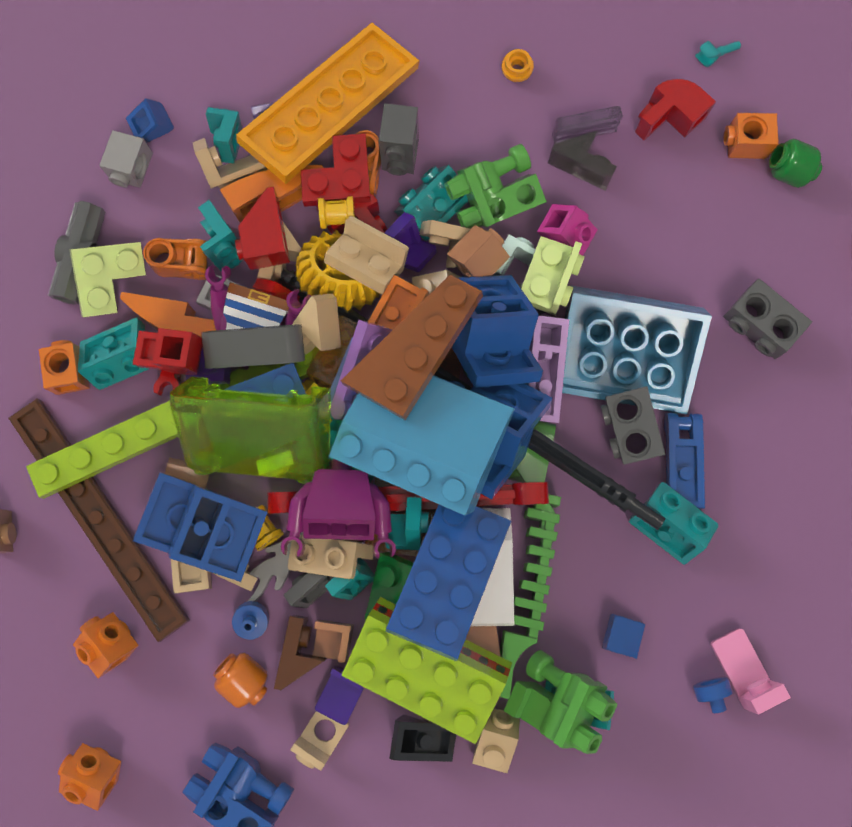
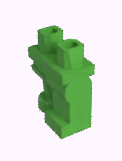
(487, 195)
(568, 712)

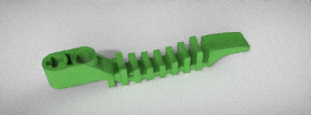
(533, 469)

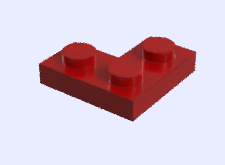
(345, 179)

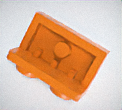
(397, 303)

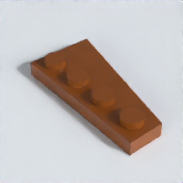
(412, 352)

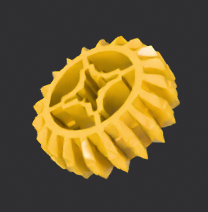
(329, 281)

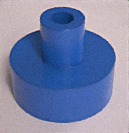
(250, 620)
(714, 692)

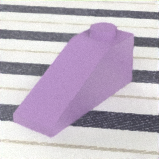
(549, 350)

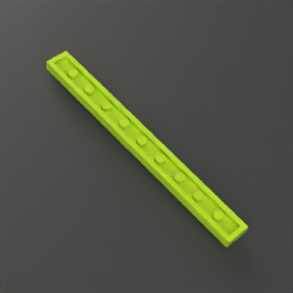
(125, 440)

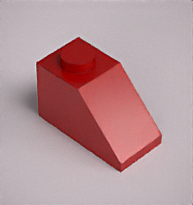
(263, 234)

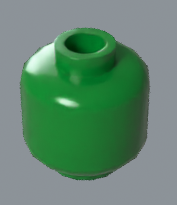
(795, 163)

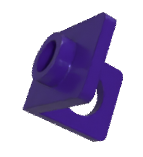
(339, 697)

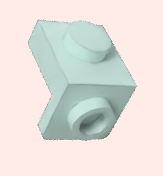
(520, 249)

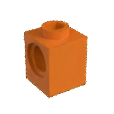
(760, 126)
(50, 361)

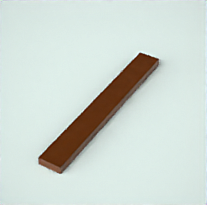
(104, 528)

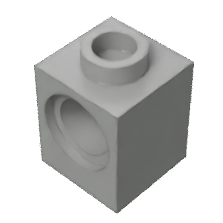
(126, 159)

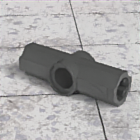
(81, 233)

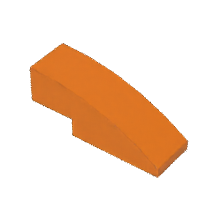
(246, 191)
(167, 313)

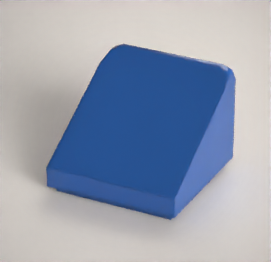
(149, 120)
(623, 636)

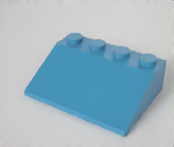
(631, 344)
(434, 453)

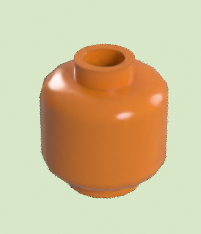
(240, 680)

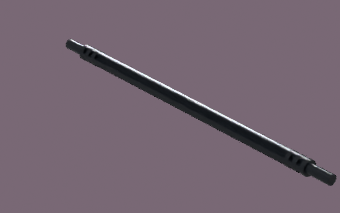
(539, 443)

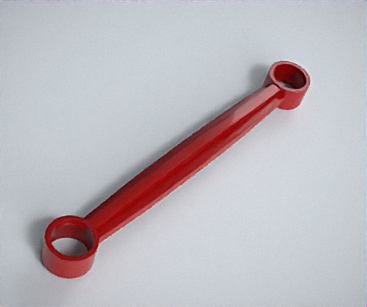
(509, 494)

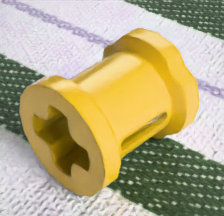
(335, 211)
(268, 533)

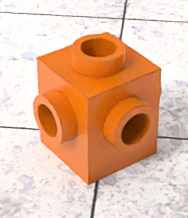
(104, 644)
(88, 776)

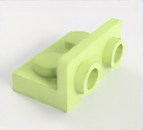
(550, 273)

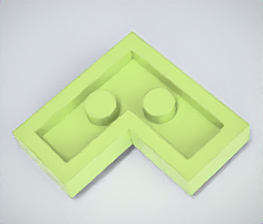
(95, 270)

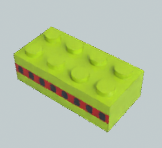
(437, 688)

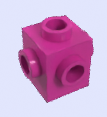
(567, 225)

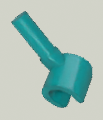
(710, 53)

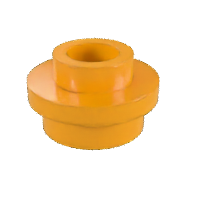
(521, 58)

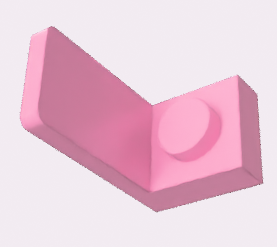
(747, 673)

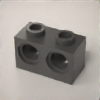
(399, 139)
(771, 311)
(643, 423)

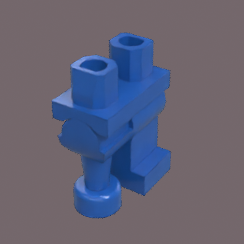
(225, 798)

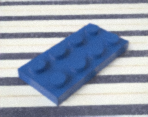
(448, 580)

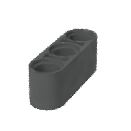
(253, 346)

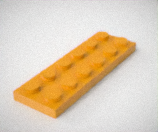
(327, 102)

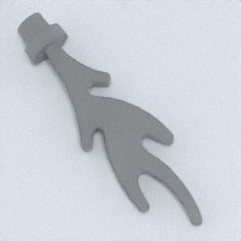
(273, 566)

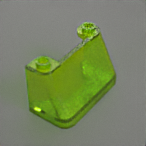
(252, 430)

